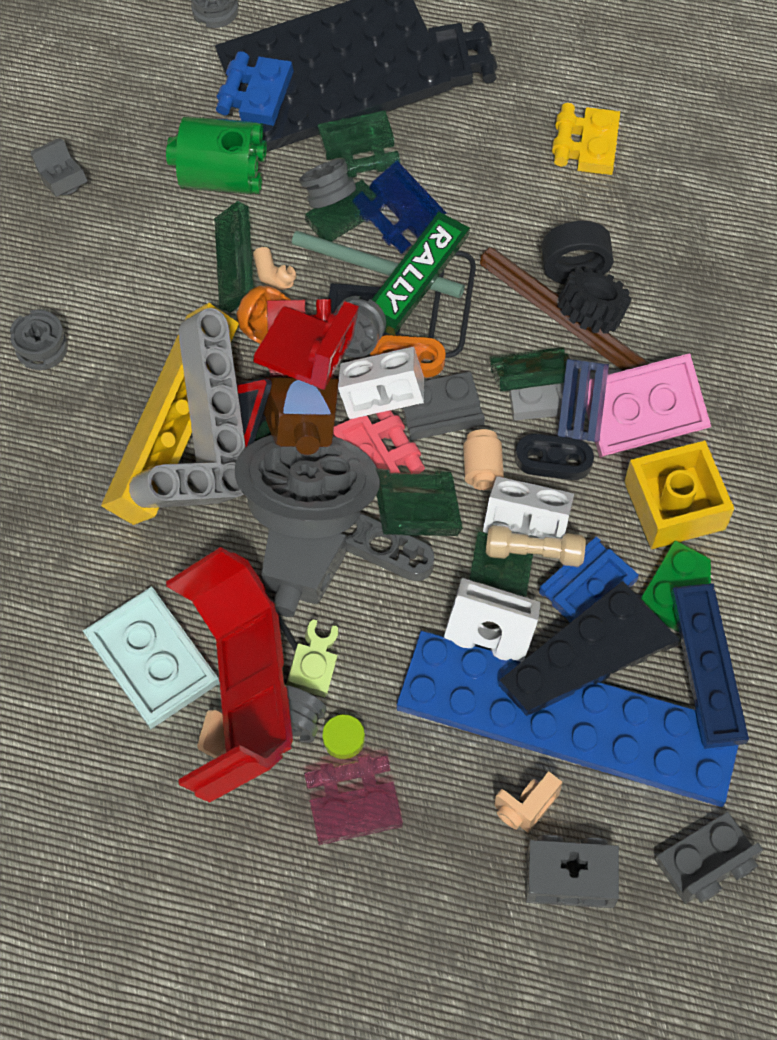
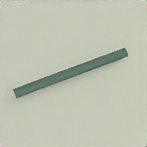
(367, 261)

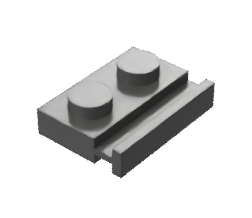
(448, 406)

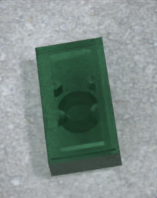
(339, 217)

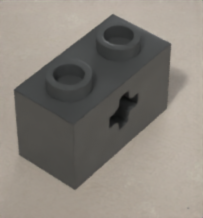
(551, 883)

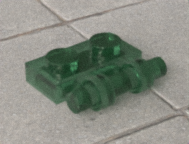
(357, 136)

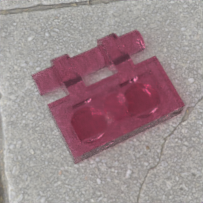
(357, 811)

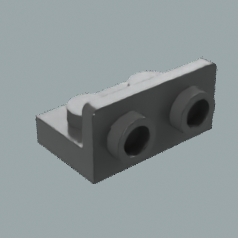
(707, 858)

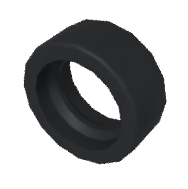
(574, 237)

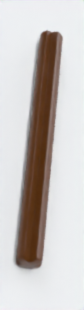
(547, 301)

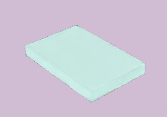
(151, 657)

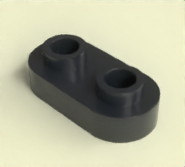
(554, 455)

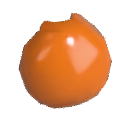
(253, 311)

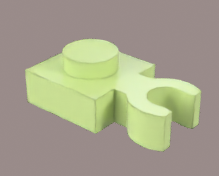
(311, 664)

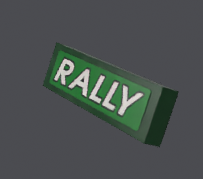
(419, 270)

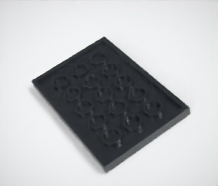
(345, 64)

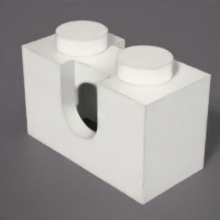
(482, 603)

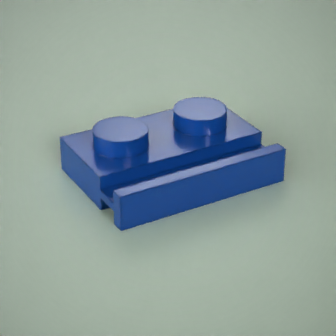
(578, 588)

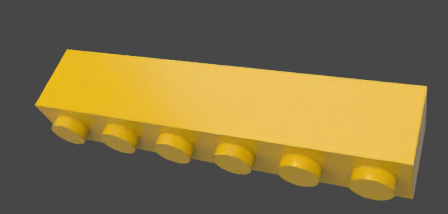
(159, 433)

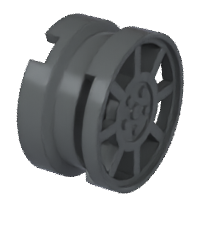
(214, 12)
(327, 183)
(368, 328)
(39, 339)
(304, 713)

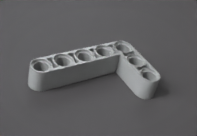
(206, 423)

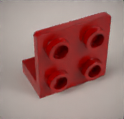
(306, 345)

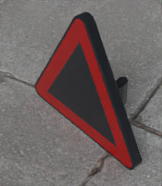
(252, 402)

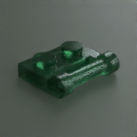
(418, 512)

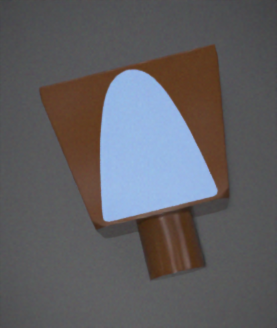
(301, 414)

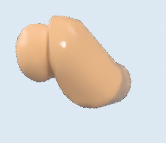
(270, 274)

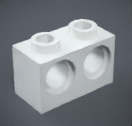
(381, 383)
(528, 509)

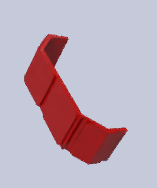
(249, 671)

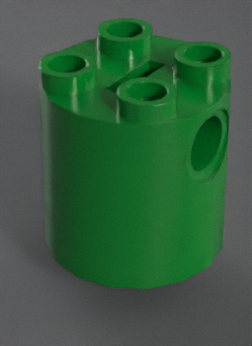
(218, 155)

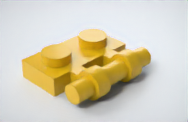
(598, 140)

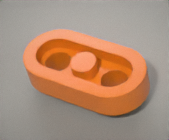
(425, 349)

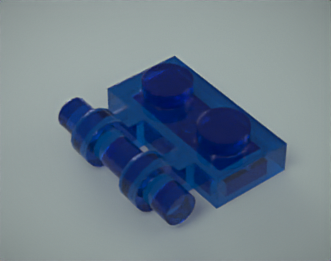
(405, 198)

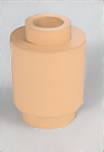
(482, 459)

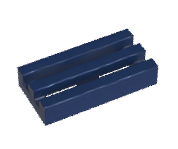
(569, 398)

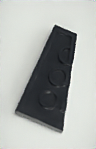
(599, 642)

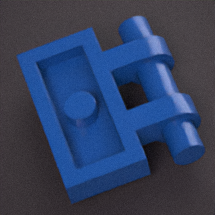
(265, 88)

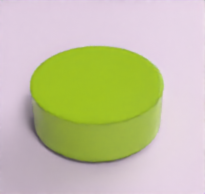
(343, 736)

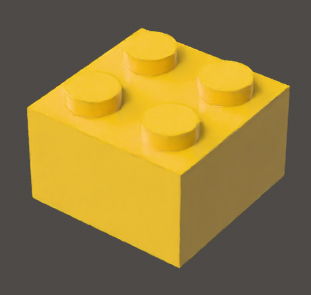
(678, 494)

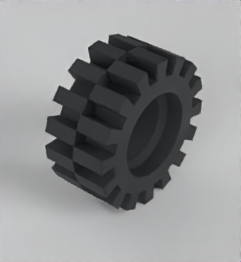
(594, 300)

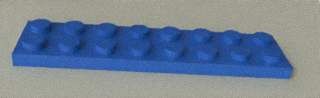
(592, 728)

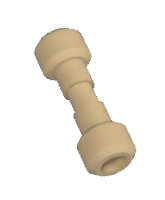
(569, 549)

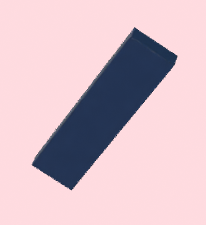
(709, 666)

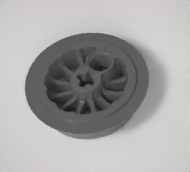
(306, 493)

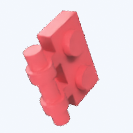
(369, 439)

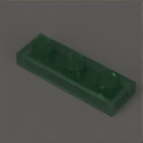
(233, 256)

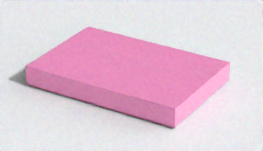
(650, 405)

